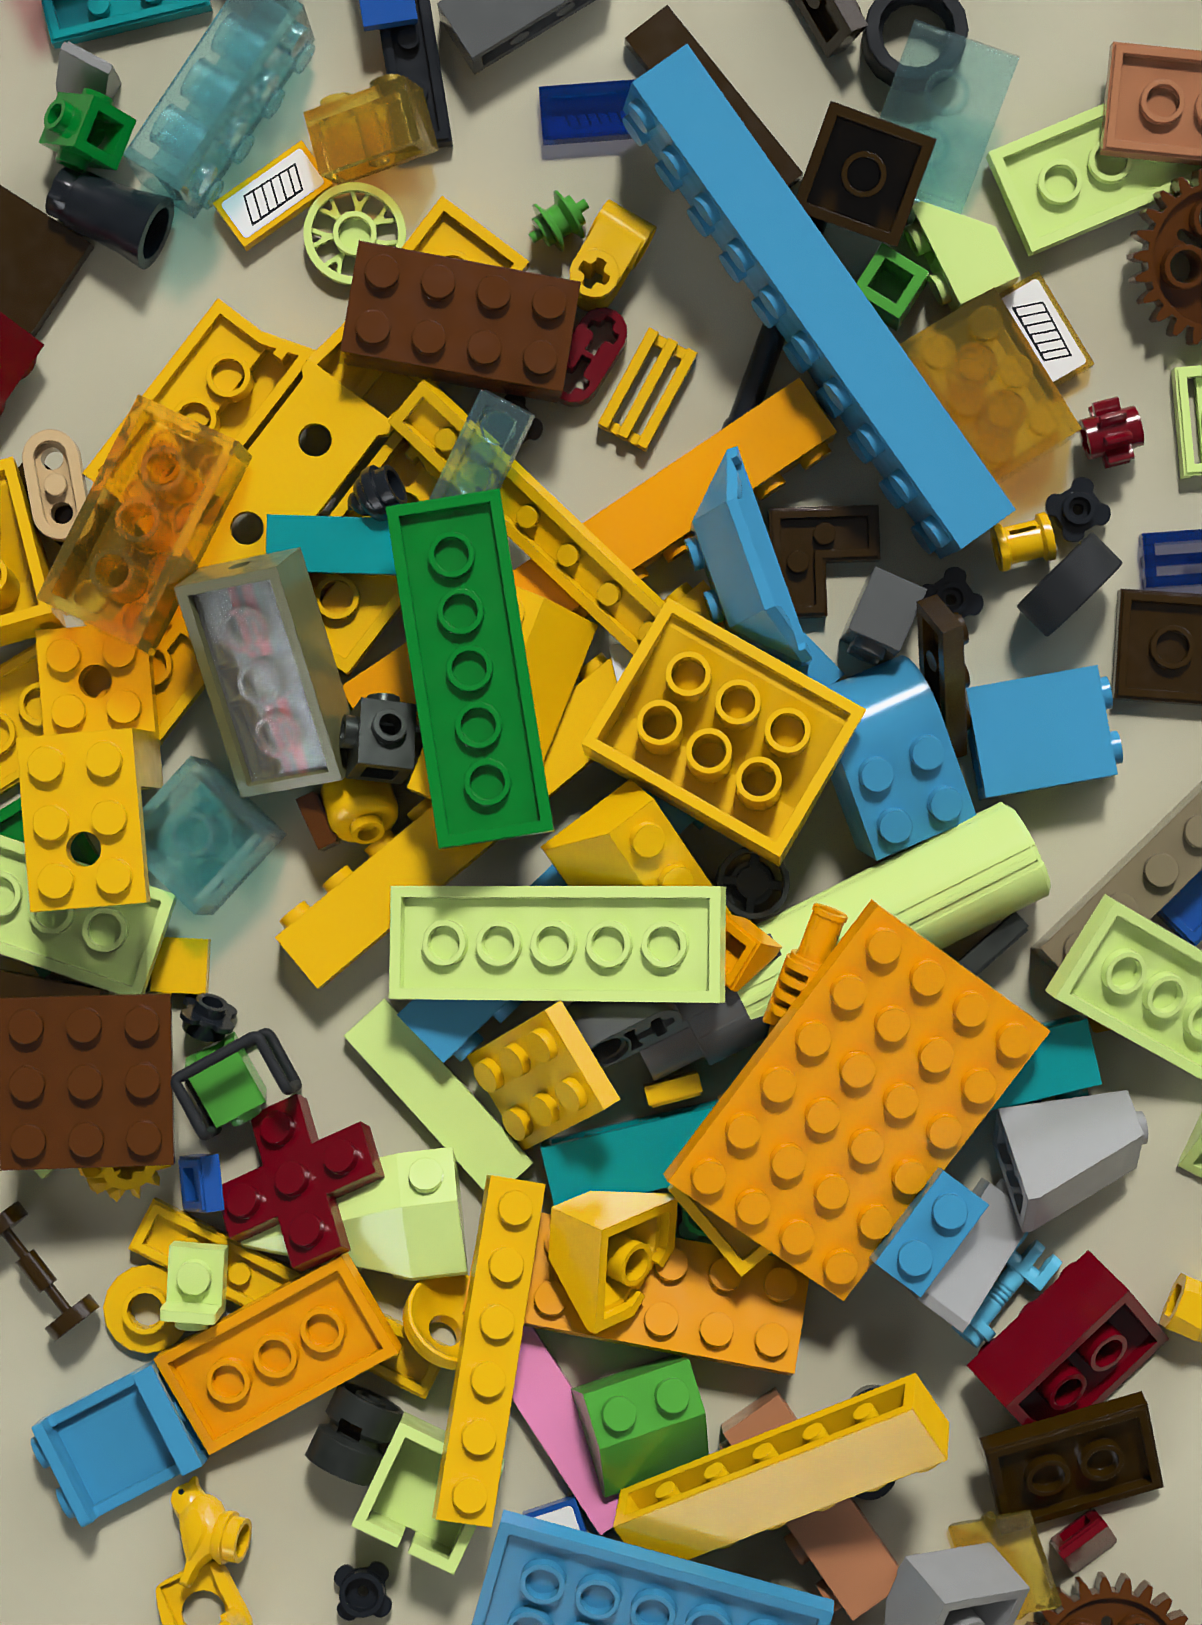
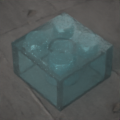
(205, 836)

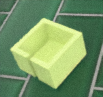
(405, 1497)

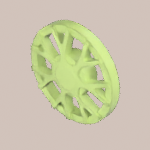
(350, 227)

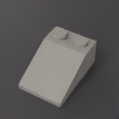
(956, 1589)

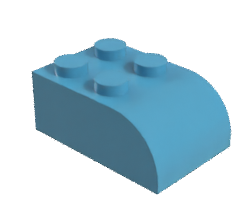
(900, 765)

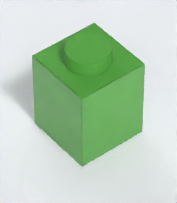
(892, 285)
(230, 1087)

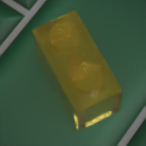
(370, 129)

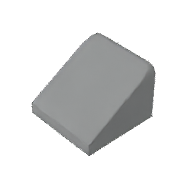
(84, 70)

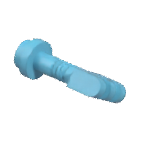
(1018, 1270)

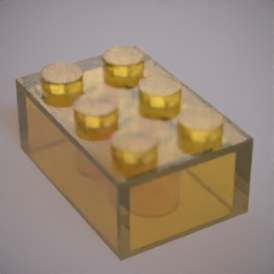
(993, 385)

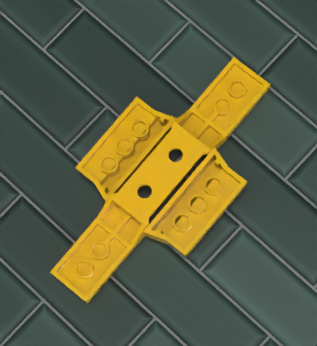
(265, 398)

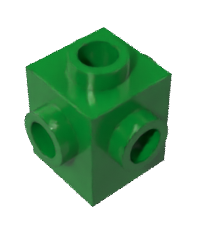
(86, 130)

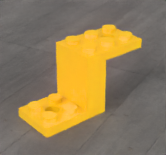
(89, 772)

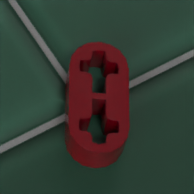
(601, 362)

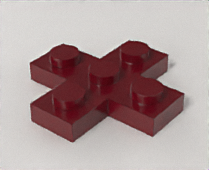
(300, 1182)

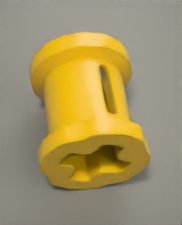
(1023, 542)

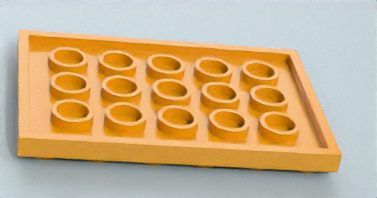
(856, 1100)

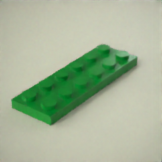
(469, 669)

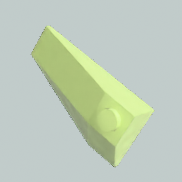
(401, 1222)

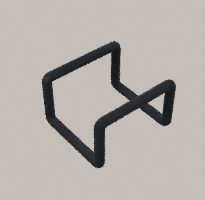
(287, 1084)

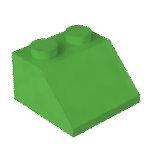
(642, 1422)

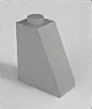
(1066, 1151)
(977, 1261)

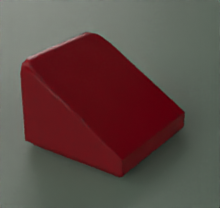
(1083, 1540)

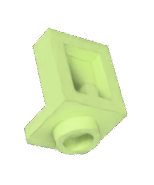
(195, 1285)

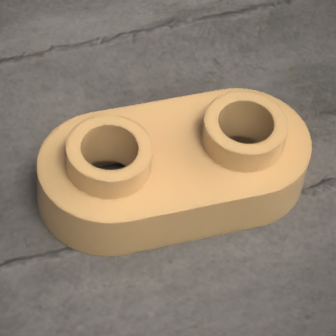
(54, 487)

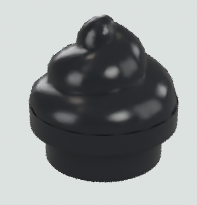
(375, 491)

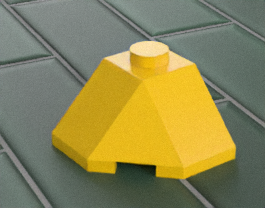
(606, 1247)

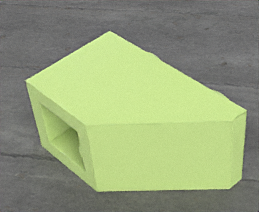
(961, 253)

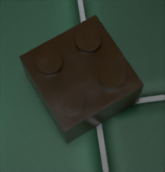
(864, 173)

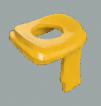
(212, 1578)

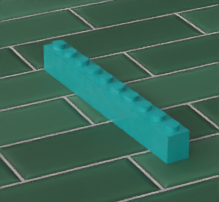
(639, 1150)

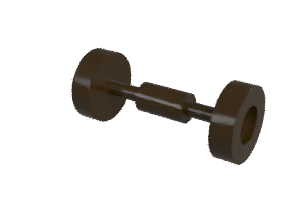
(42, 1277)

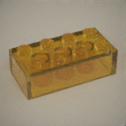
(144, 525)

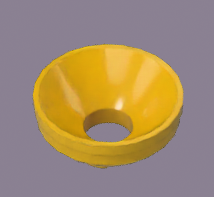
(433, 1302)

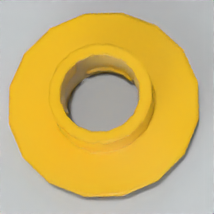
(119, 1314)

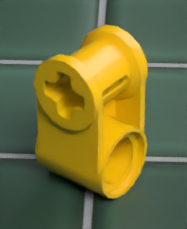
(610, 249)

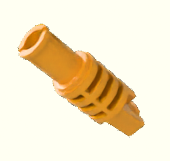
(802, 963)

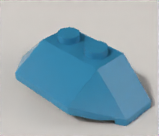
(743, 567)

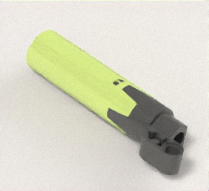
(935, 887)

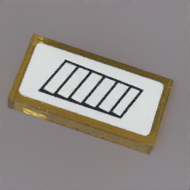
(1047, 329)

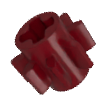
(1111, 432)

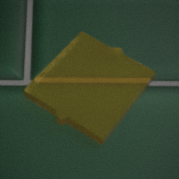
(1020, 1545)

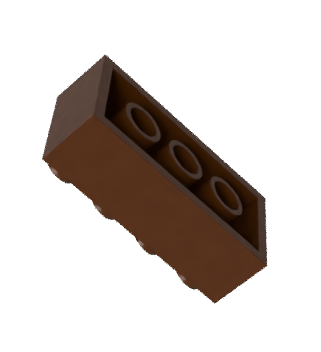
(459, 322)

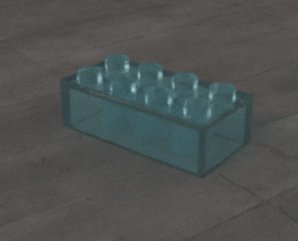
(220, 100)

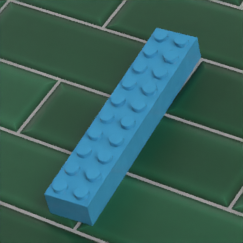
(813, 304)

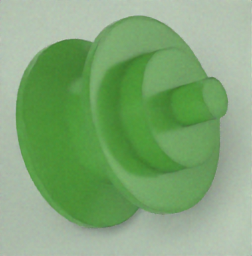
(558, 221)

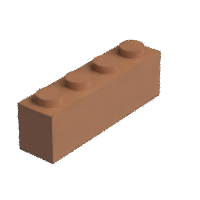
(837, 1541)

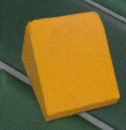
(746, 951)

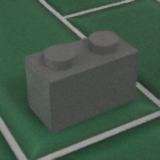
(881, 617)

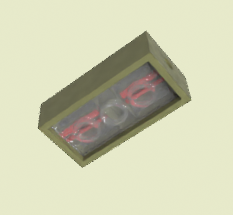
(267, 670)

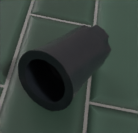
(112, 214)

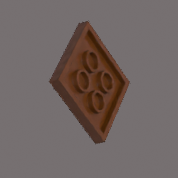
(86, 1081)

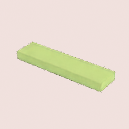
(437, 1096)

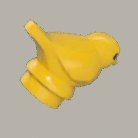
(207, 1530)

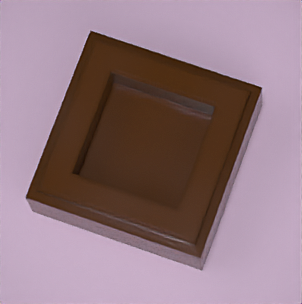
(317, 821)

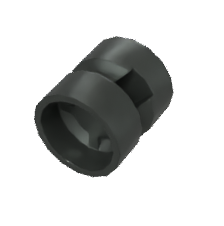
(752, 884)
(345, 1451)

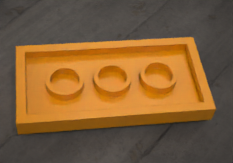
(278, 1353)

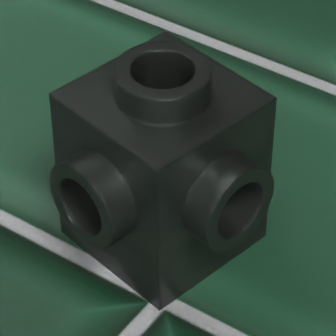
(381, 739)

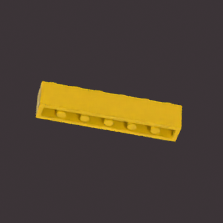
(786, 1472)

